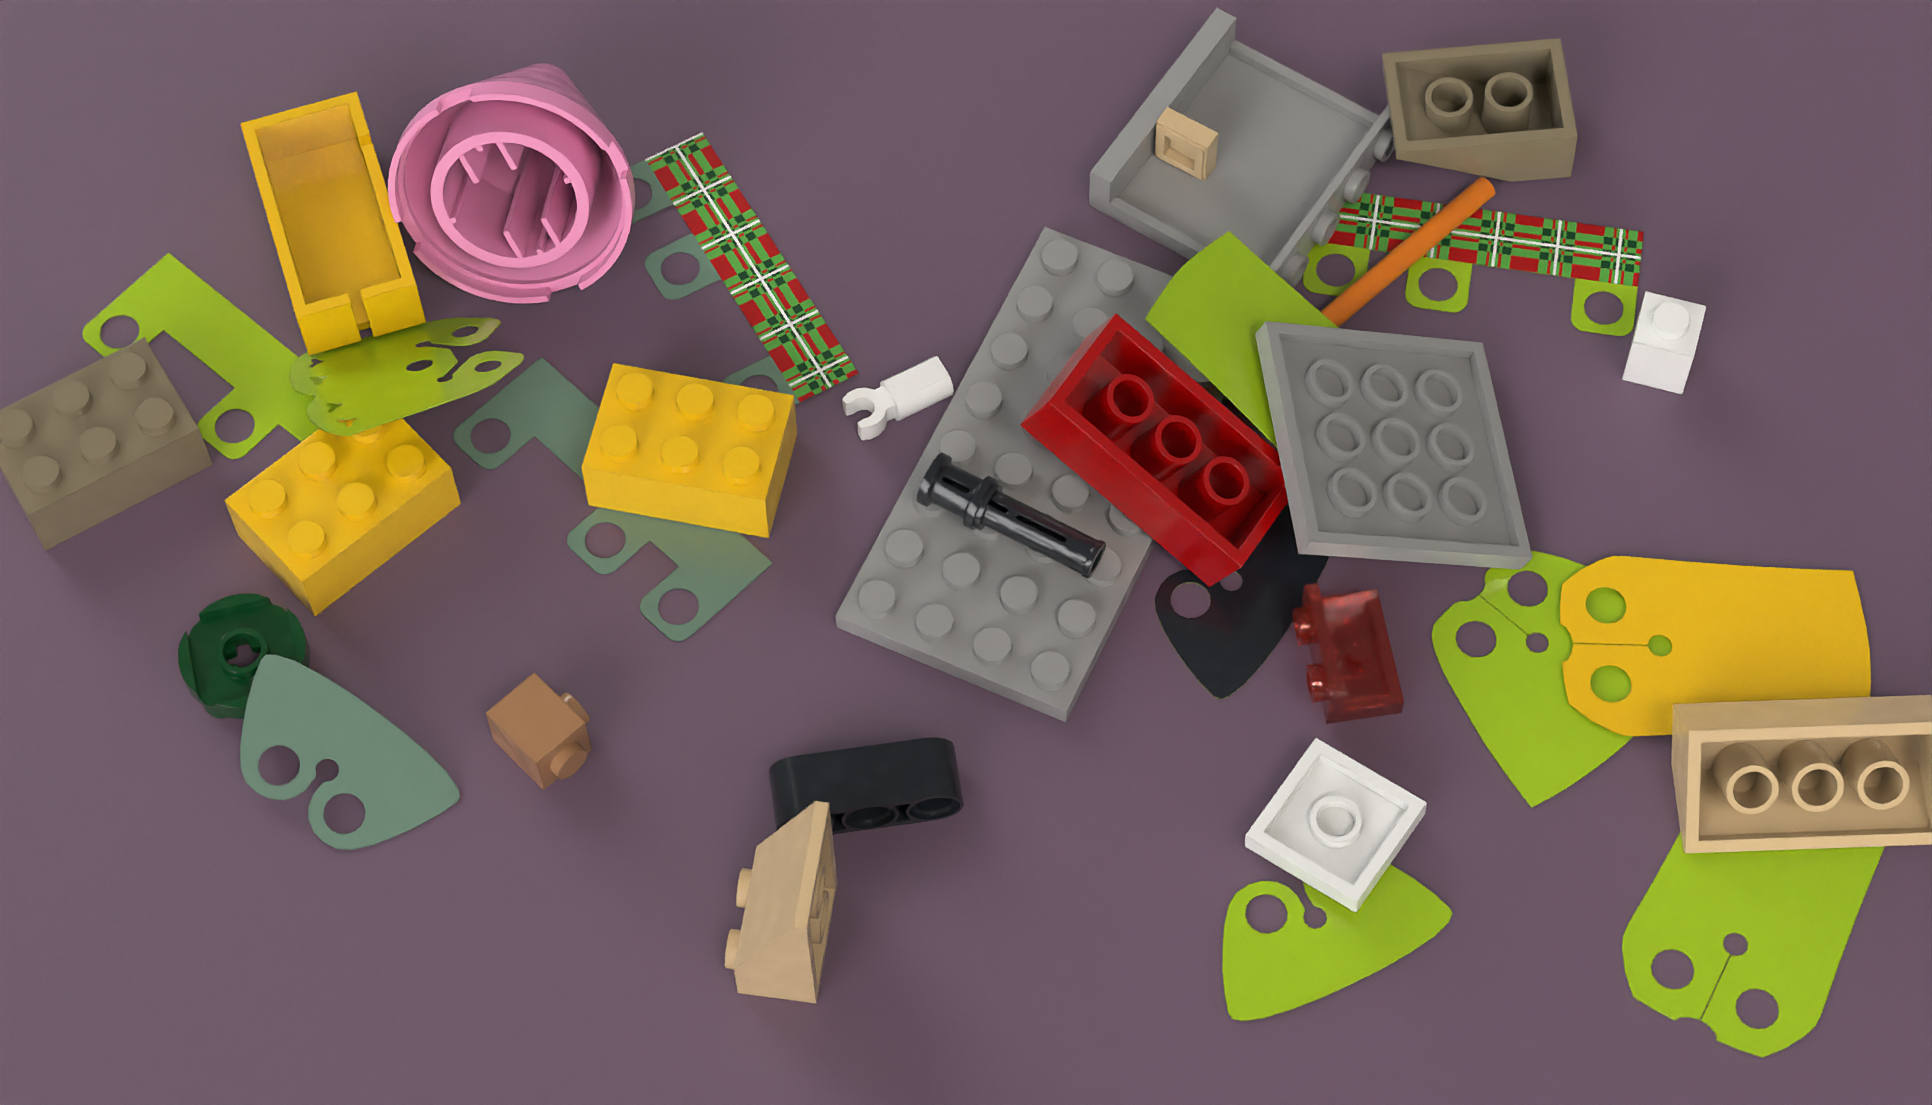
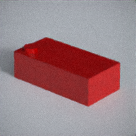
(1161, 450)

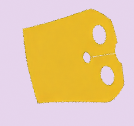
(1731, 636)

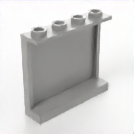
(1282, 161)

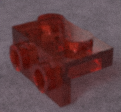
(1349, 654)

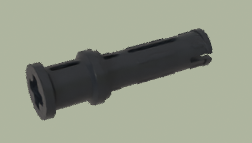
(984, 504)

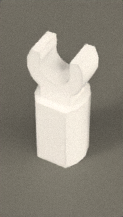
(899, 396)

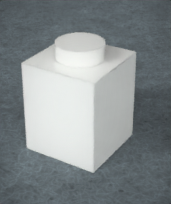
(1664, 342)

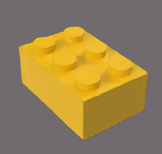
(690, 450)
(342, 507)

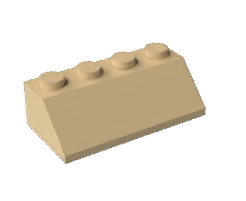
(1803, 773)

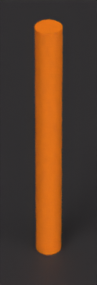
(1409, 251)

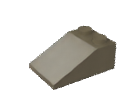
(1484, 109)

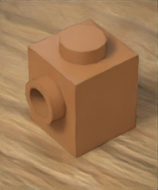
(541, 731)

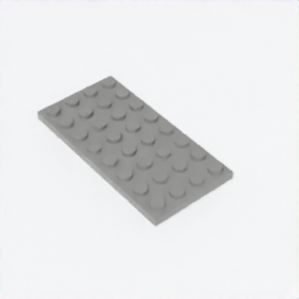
(976, 596)

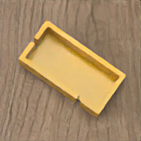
(332, 223)

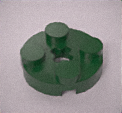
(215, 638)

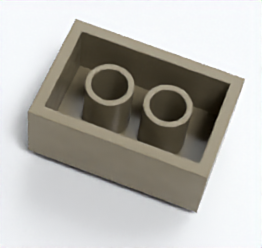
(98, 443)

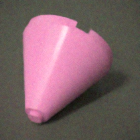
(513, 187)

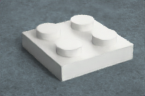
(1335, 824)

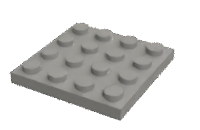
(1391, 447)

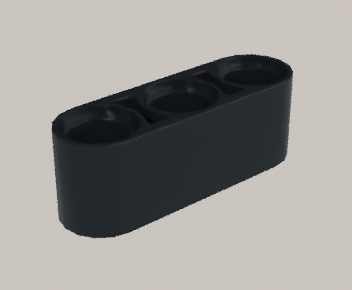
(871, 784)

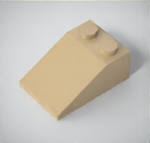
(786, 910)

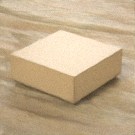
(1186, 144)

